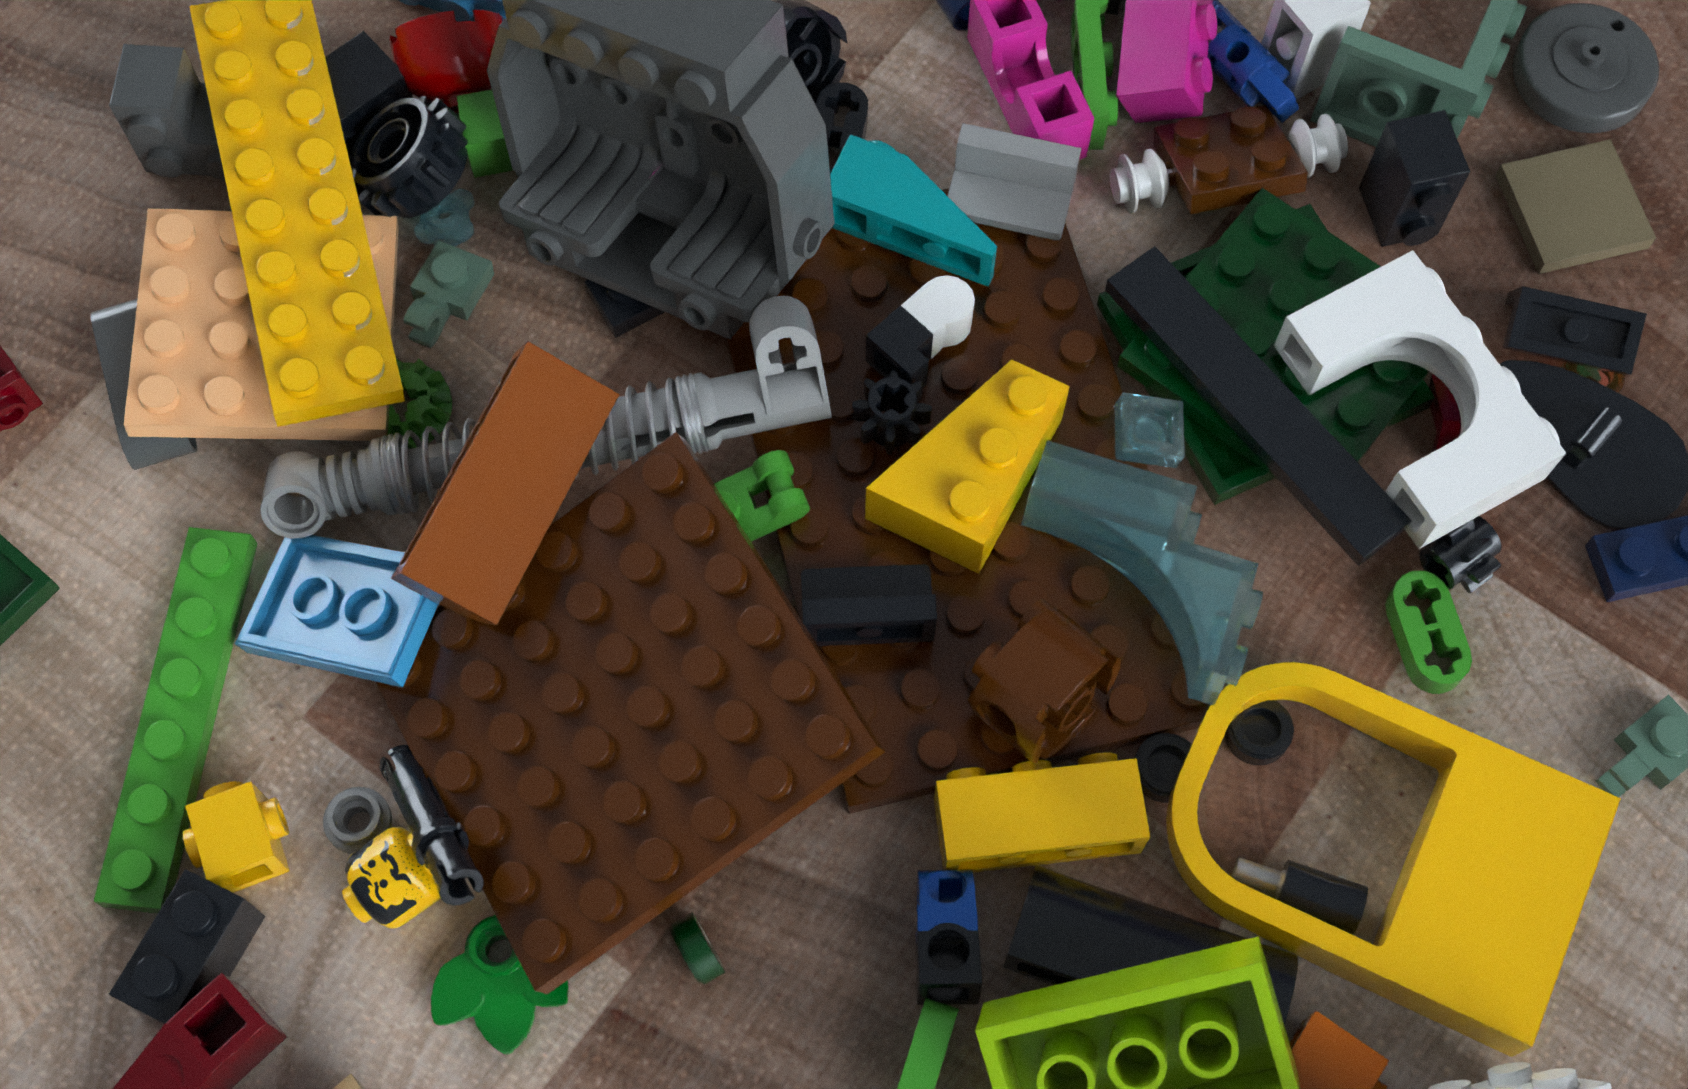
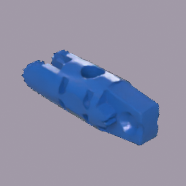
(1249, 67)

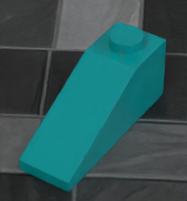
(898, 207)

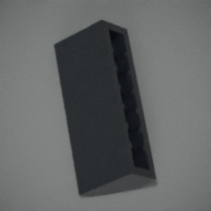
(1085, 931)

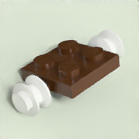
(1228, 160)

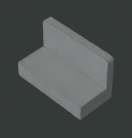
(1014, 181)

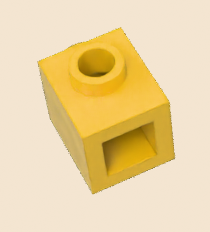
(236, 836)

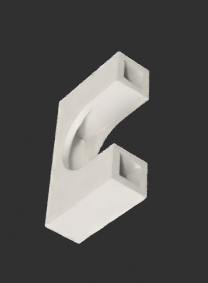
(1409, 318)

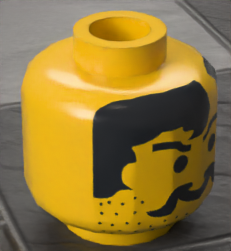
(388, 881)

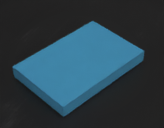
(338, 611)

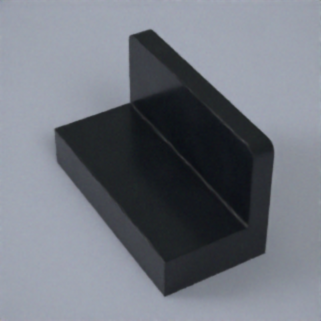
(1573, 330)
(869, 605)

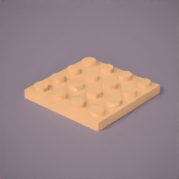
(198, 343)

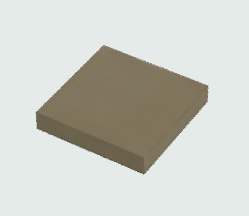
(1575, 206)

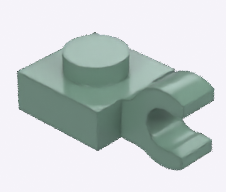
(445, 286)
(1654, 748)

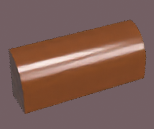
(506, 486)

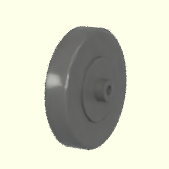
(1585, 67)

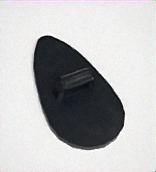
(1619, 457)

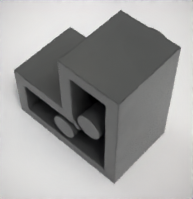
(165, 112)

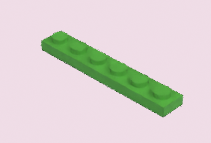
(176, 721)

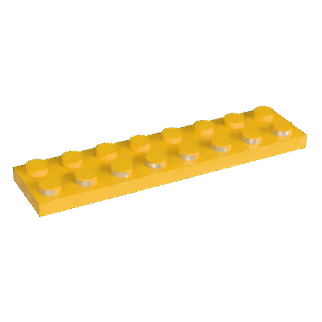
(295, 210)

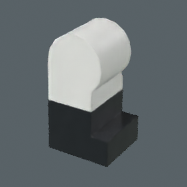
(920, 327)

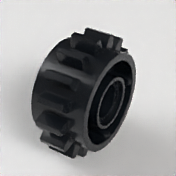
(408, 157)

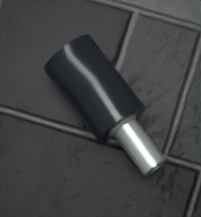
(1308, 890)

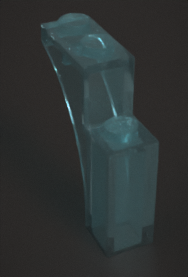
(1148, 534)

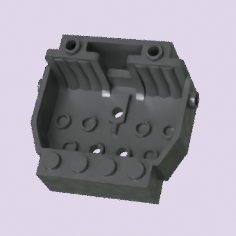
(662, 149)

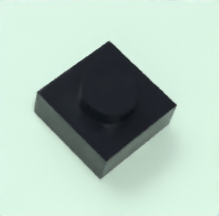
(619, 310)

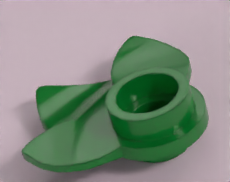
(490, 991)

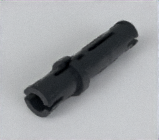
(436, 836)

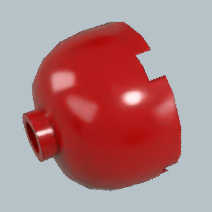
(445, 55)

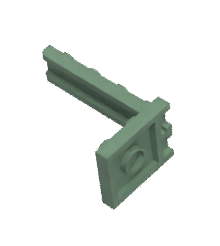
(1386, 82)

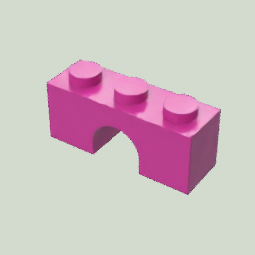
(1015, 60)

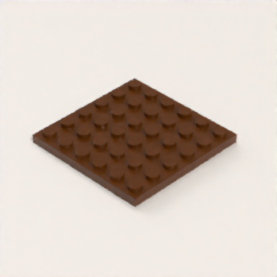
(626, 716)

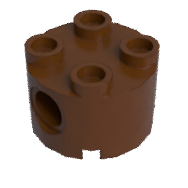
(1042, 681)

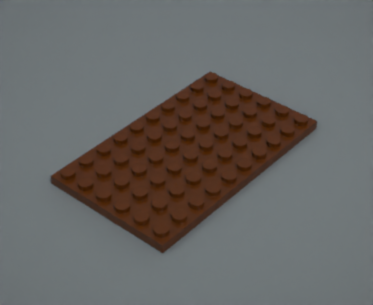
(920, 690)

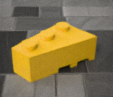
(971, 468)

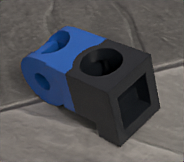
(947, 938)

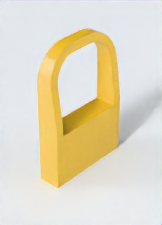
(1483, 887)

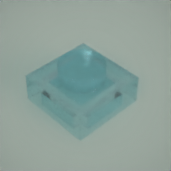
(1149, 430)

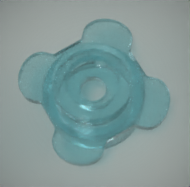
(453, 229)

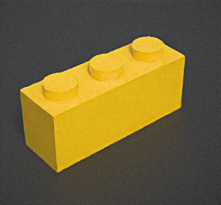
(1040, 814)

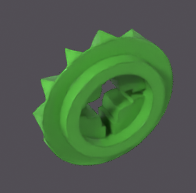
(432, 403)

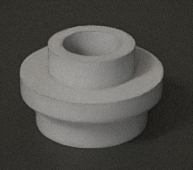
(348, 804)

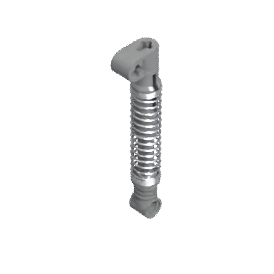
(694, 406)

